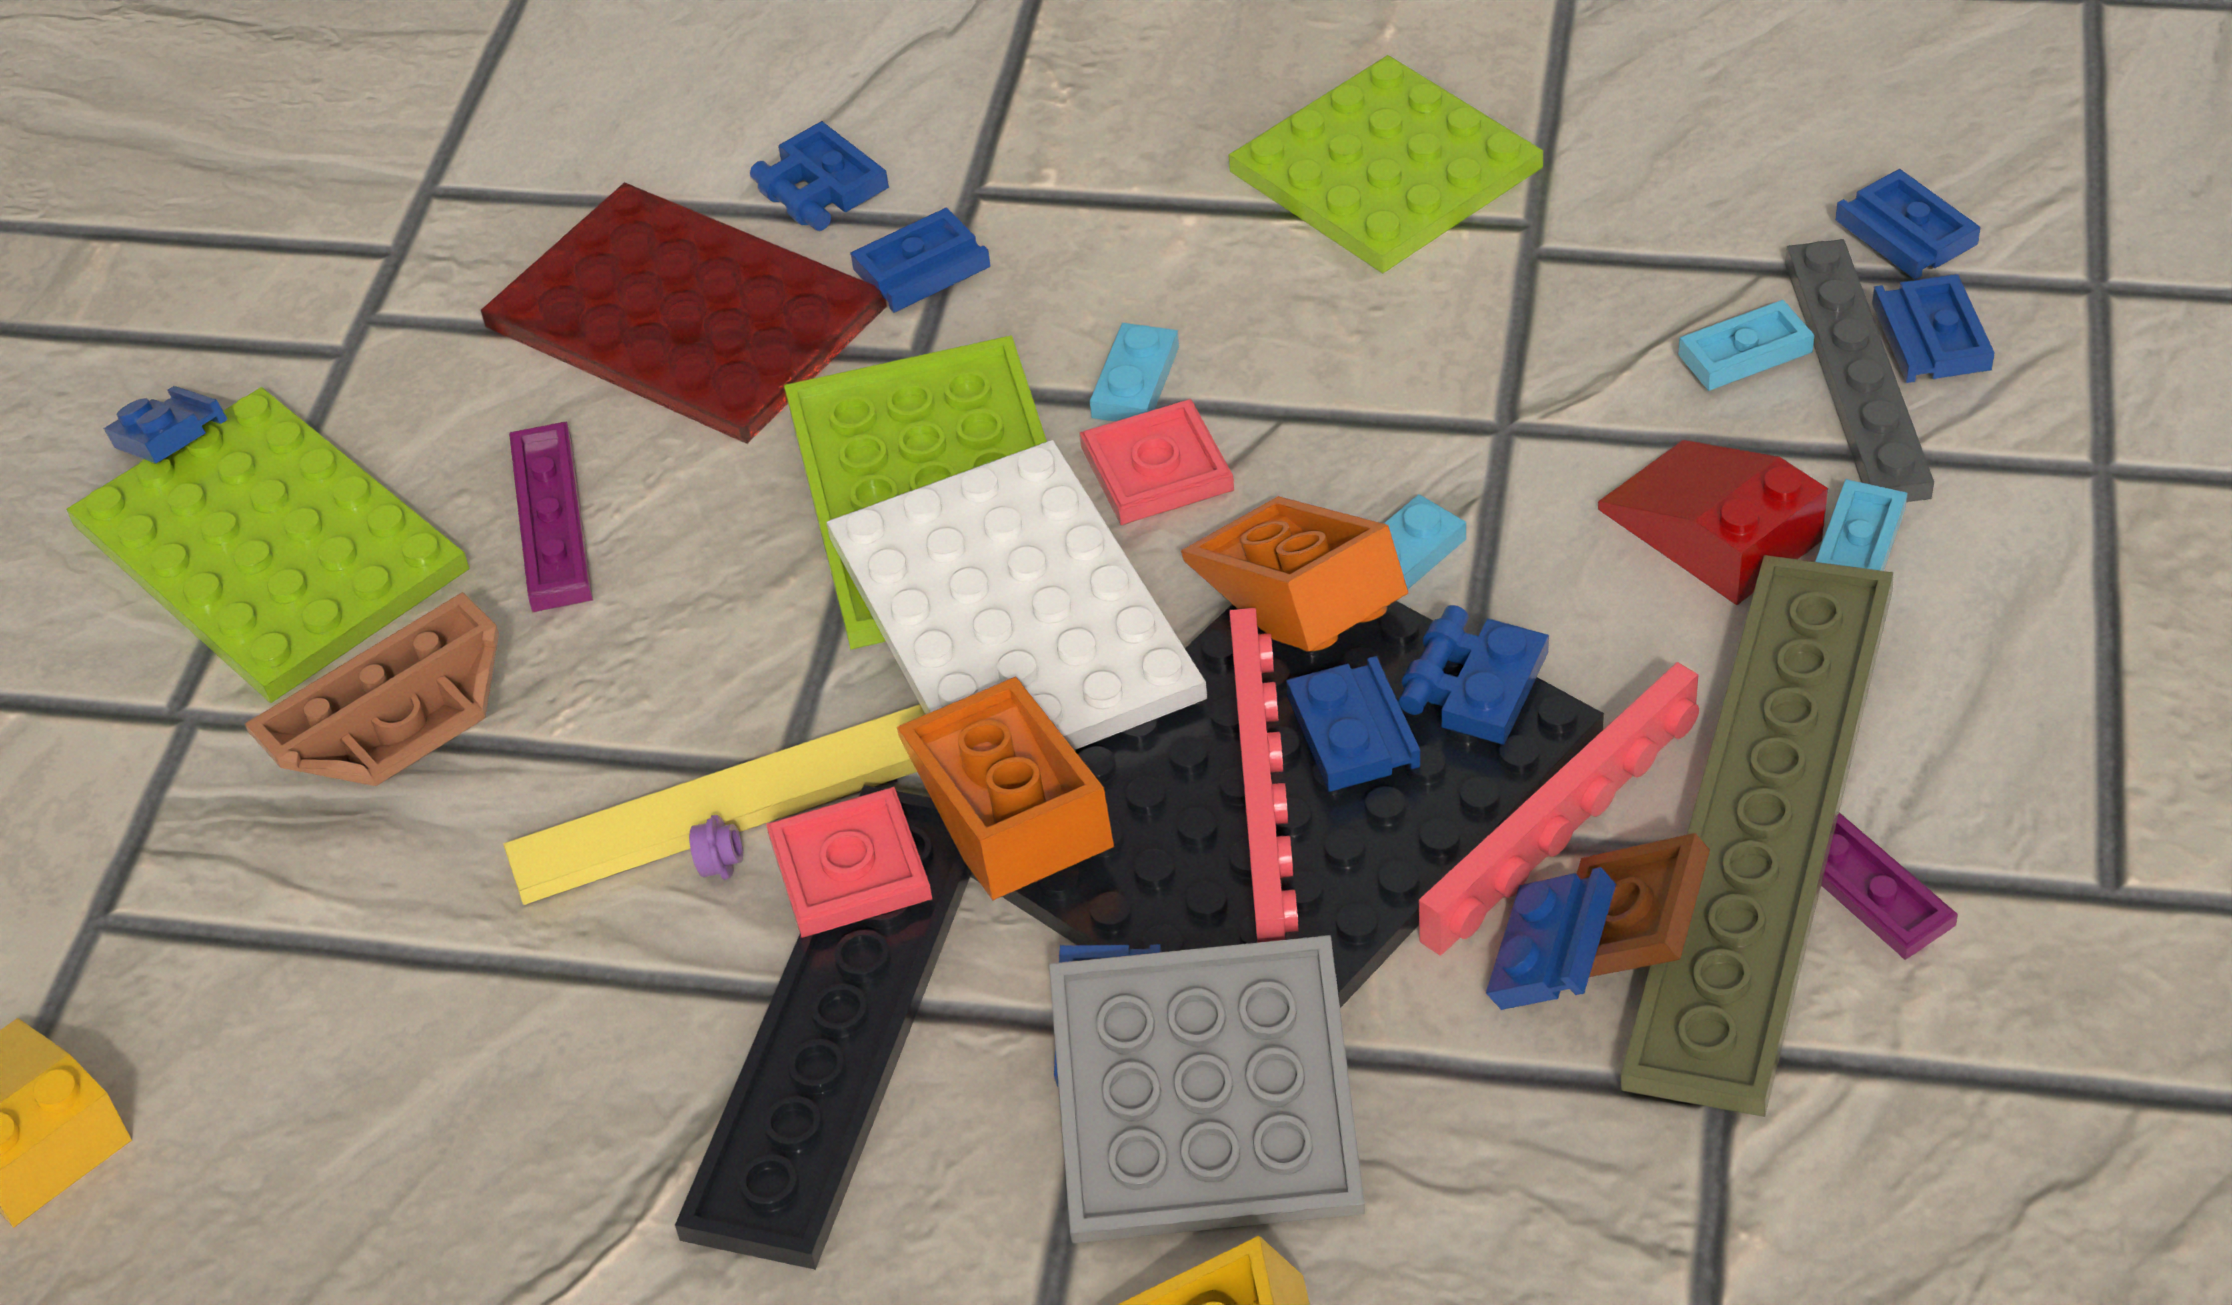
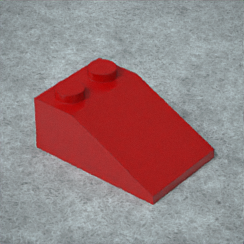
(1721, 512)

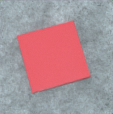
(1156, 461)
(848, 862)

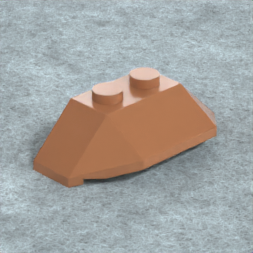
(389, 700)

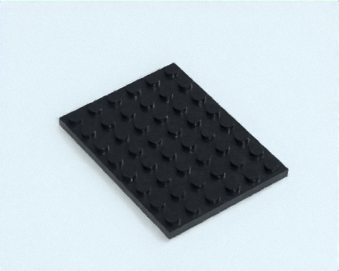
(1356, 851)

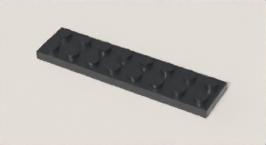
(822, 1068)

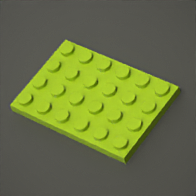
(904, 428)
(268, 544)

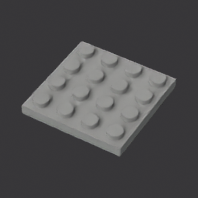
(1204, 1090)

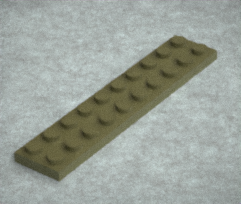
(1769, 816)

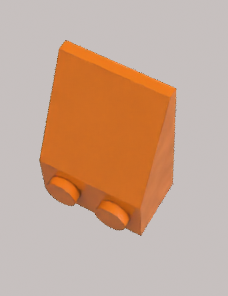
(1302, 570)
(1008, 787)

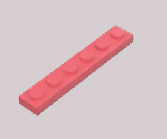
(1264, 801)
(1551, 815)

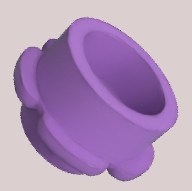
(715, 847)

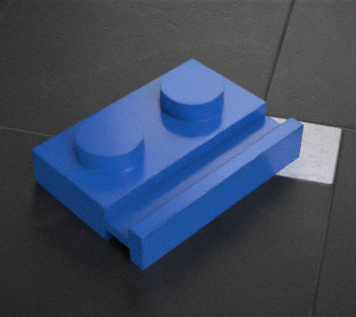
(1908, 223)
(920, 259)
(1933, 328)
(161, 428)
(1352, 724)
(1551, 939)

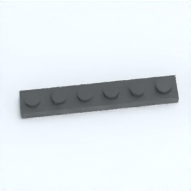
(1858, 369)

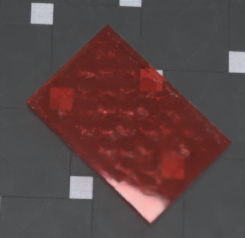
(684, 310)

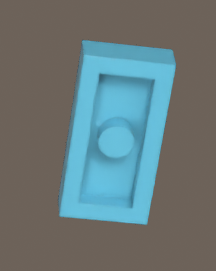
(1746, 345)
(1134, 372)
(1863, 526)
(1424, 536)

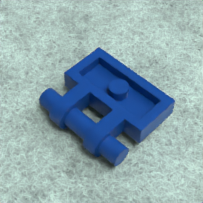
(829, 165)
(1492, 683)

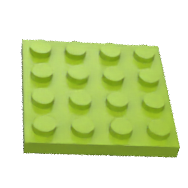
(1385, 162)

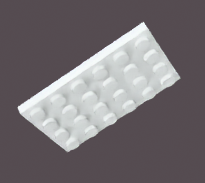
(1020, 581)

